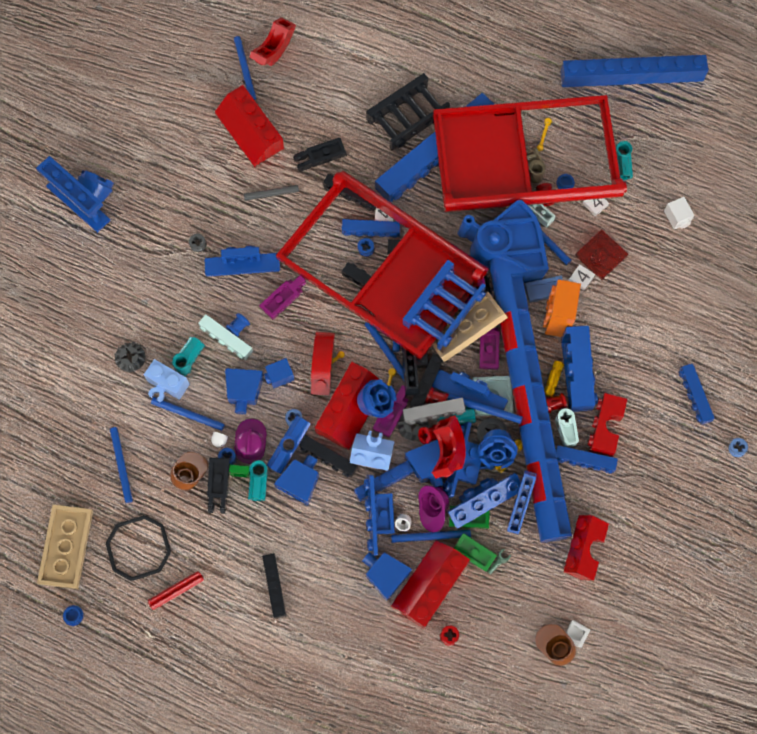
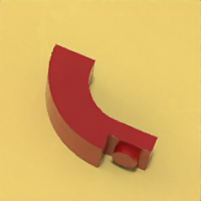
(275, 43)
(322, 363)
(451, 447)

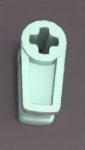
(567, 430)

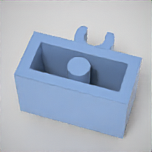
(165, 381)
(372, 451)

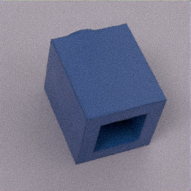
(279, 373)

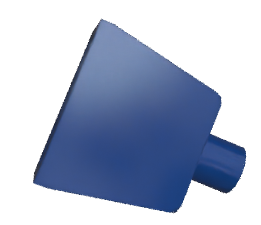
(243, 388)
(423, 462)
(299, 479)
(386, 573)

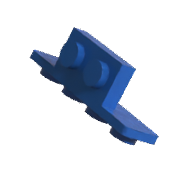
(241, 261)
(463, 386)
(471, 467)
(483, 498)
(380, 514)

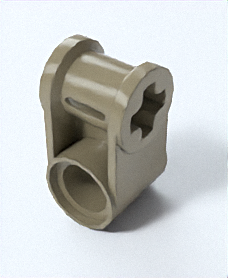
(535, 163)

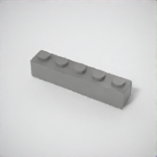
(434, 411)

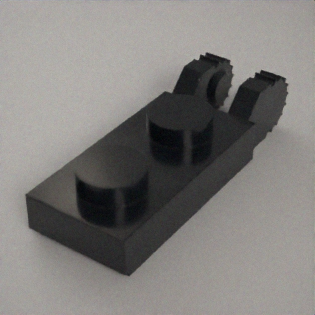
(321, 154)
(218, 482)

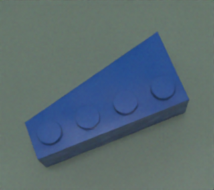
(578, 368)

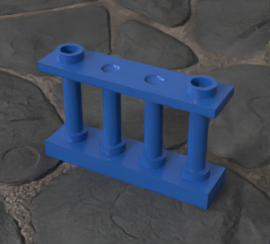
(73, 194)
(435, 288)

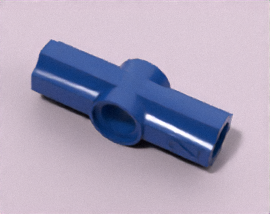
(281, 455)

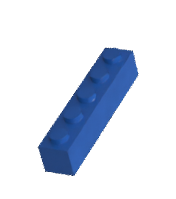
(370, 228)
(696, 394)
(586, 459)
(386, 480)
(521, 502)

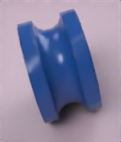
(371, 245)
(229, 451)

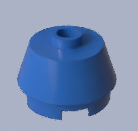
(96, 185)
(376, 399)
(497, 449)

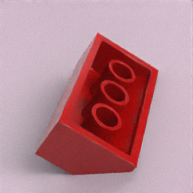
(249, 126)
(342, 414)
(430, 583)

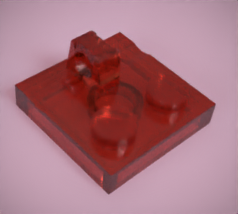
(601, 254)

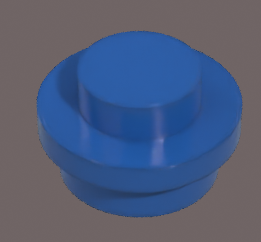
(565, 181)
(73, 615)

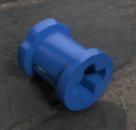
(237, 324)

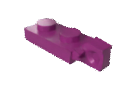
(282, 297)
(489, 350)
(388, 424)

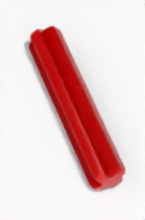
(175, 590)

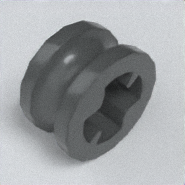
(201, 247)

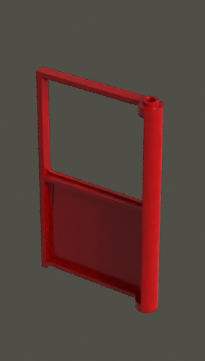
(487, 162)
(402, 274)

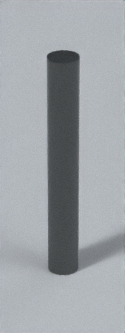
(271, 192)

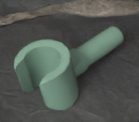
(500, 559)

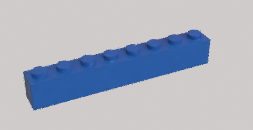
(634, 70)
(415, 163)

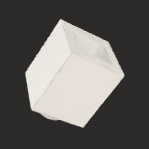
(679, 213)

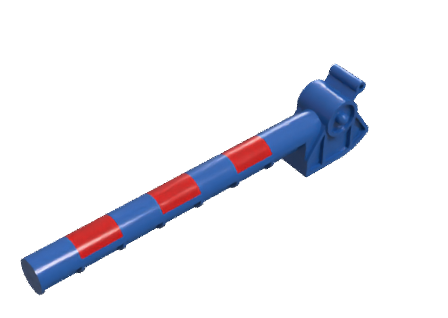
(517, 255)

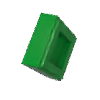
(239, 471)

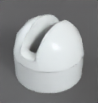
(219, 439)
(402, 527)

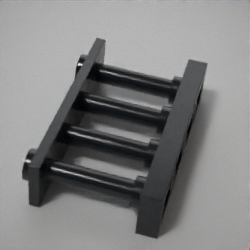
(401, 96)

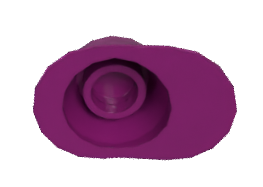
(250, 441)
(432, 507)

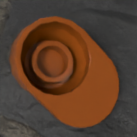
(188, 470)
(555, 644)

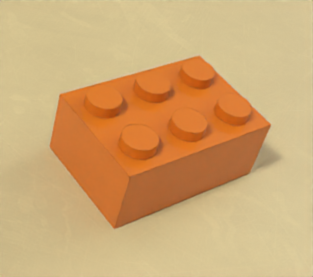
(561, 307)

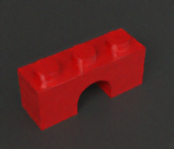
(602, 440)
(579, 560)

